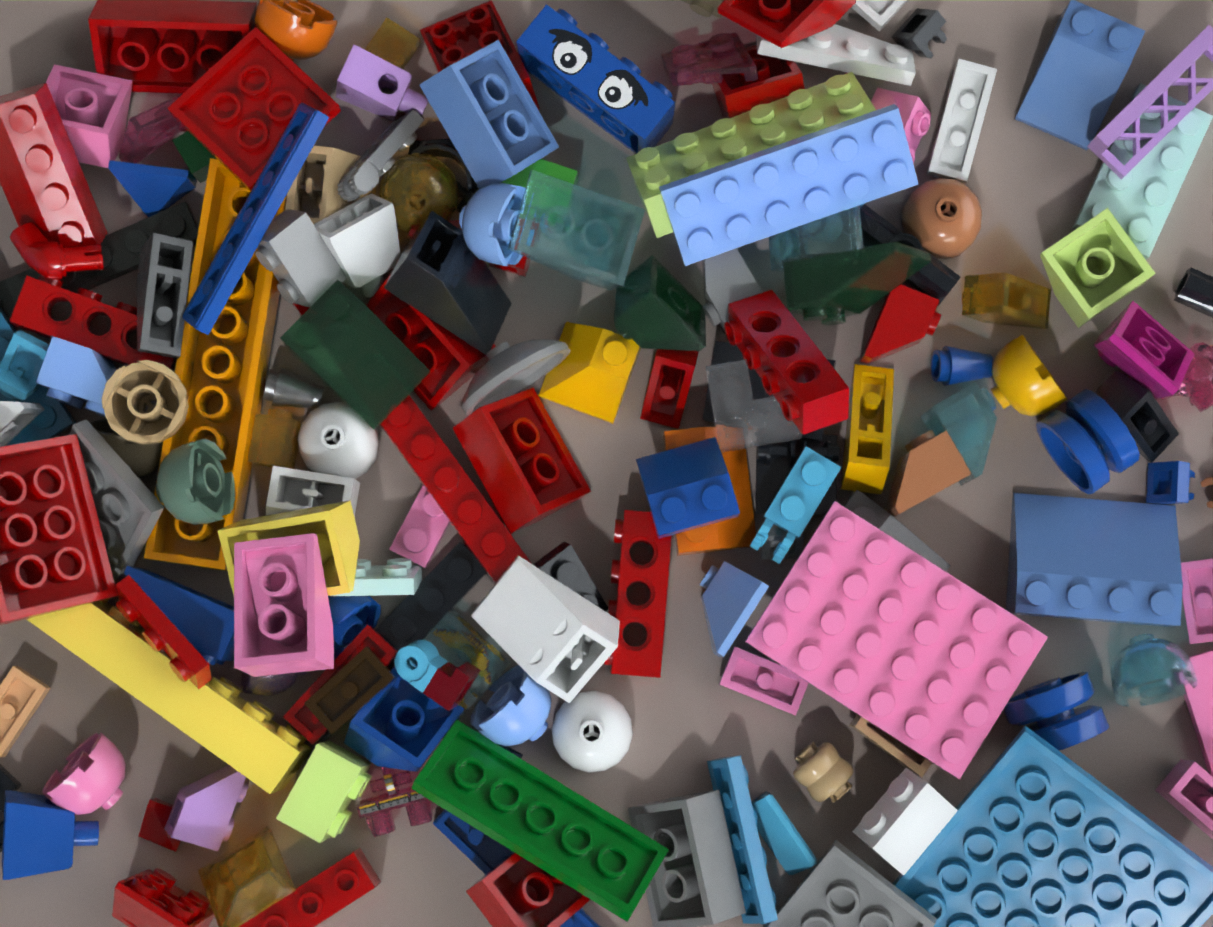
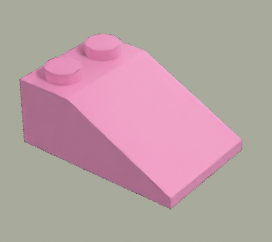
(281, 607)

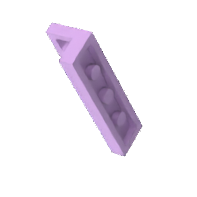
(1143, 104)

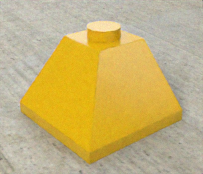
(593, 373)

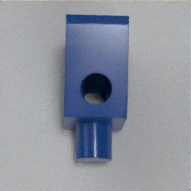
(40, 835)

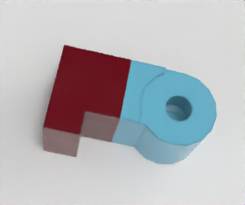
(433, 675)

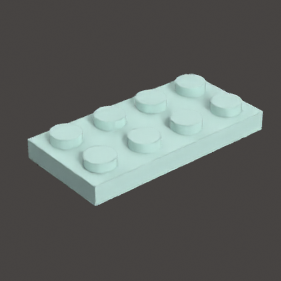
(1150, 189)

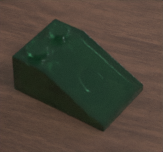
(848, 281)
(355, 354)

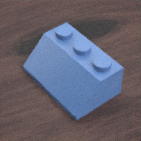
(489, 115)

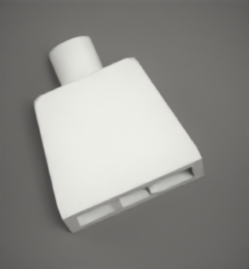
(363, 241)

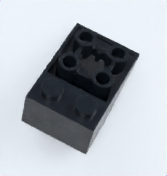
(450, 284)

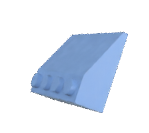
(1094, 560)

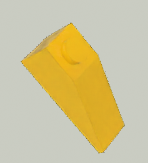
(868, 430)

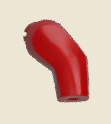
(51, 258)

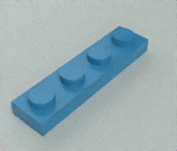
(750, 858)

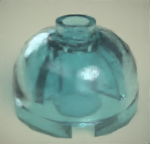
(1151, 671)

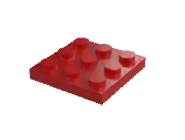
(247, 104)

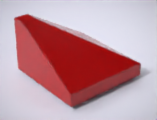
(154, 824)

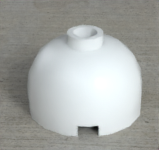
(351, 454)
(592, 709)

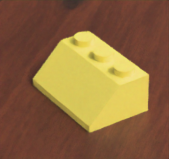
(331, 523)

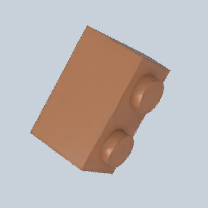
(925, 470)

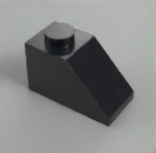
(1139, 413)

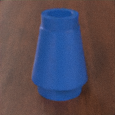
(959, 365)

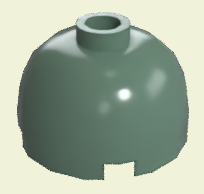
(195, 484)

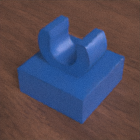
(1169, 482)

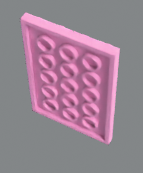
(896, 639)

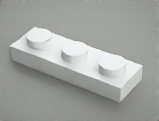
(961, 121)

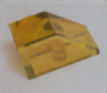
(1006, 300)

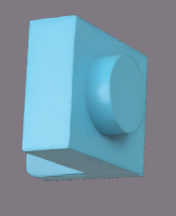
(22, 365)

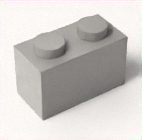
(298, 258)

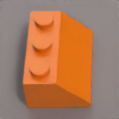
(727, 534)

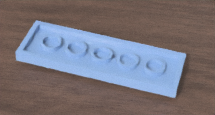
(789, 184)

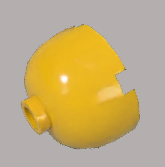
(1024, 380)

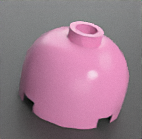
(89, 777)

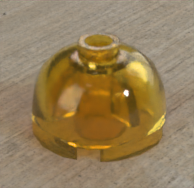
(423, 176)

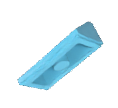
(782, 835)

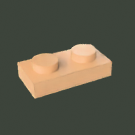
(19, 700)

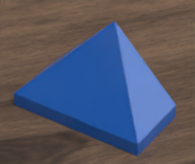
(153, 186)

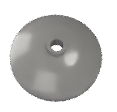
(512, 370)

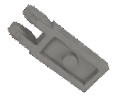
(378, 157)

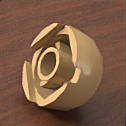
(133, 389)

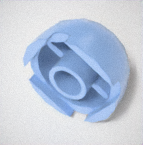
(490, 221)
(514, 711)

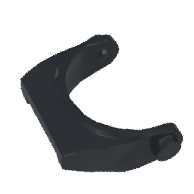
(442, 148)

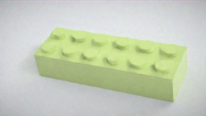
(742, 135)

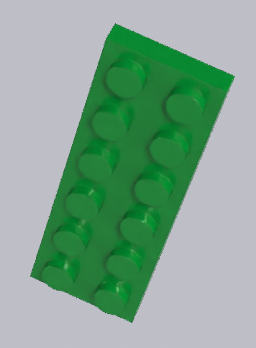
(540, 819)

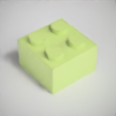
(325, 791)

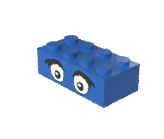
(595, 80)

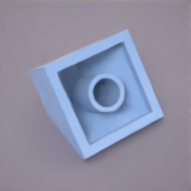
(728, 603)

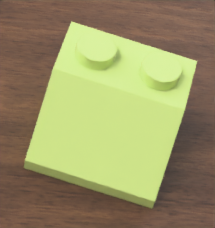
(1094, 267)

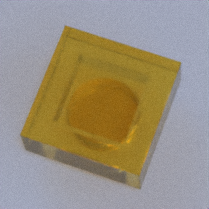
(393, 44)

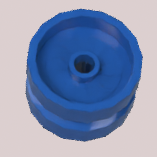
(1088, 441)
(1053, 710)

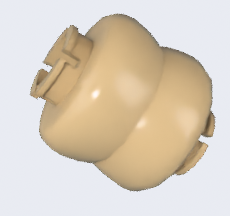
(823, 772)

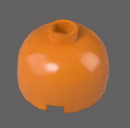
(296, 27)

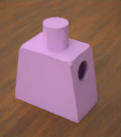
(365, 77)

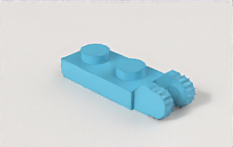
(797, 500)

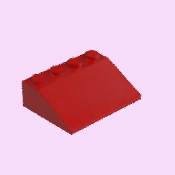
(49, 531)

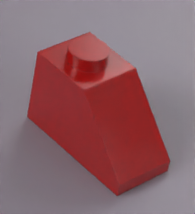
(901, 323)
(669, 386)

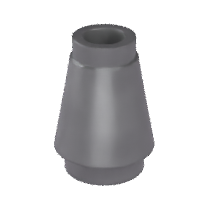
(292, 390)

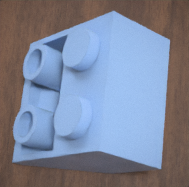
(75, 375)

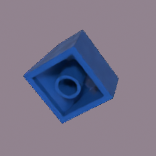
(687, 487)

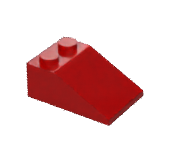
(785, 20)
(524, 896)

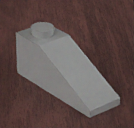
(726, 281)

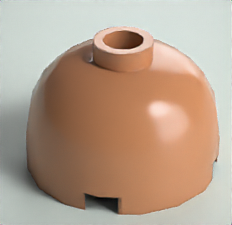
(938, 233)

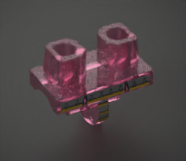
(379, 807)

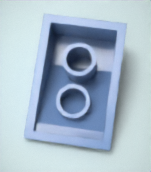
(1079, 74)

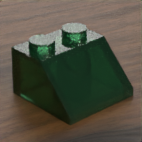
(659, 310)

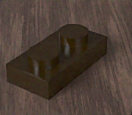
(350, 690)

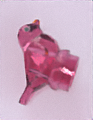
(1199, 378)

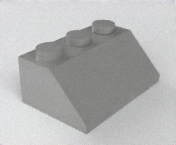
(699, 873)

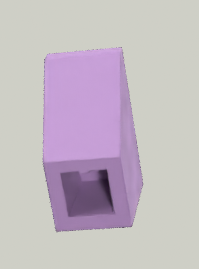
(205, 808)

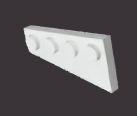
(847, 52)

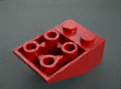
(469, 32)
(155, 901)

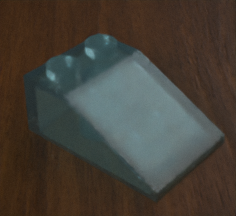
(576, 231)

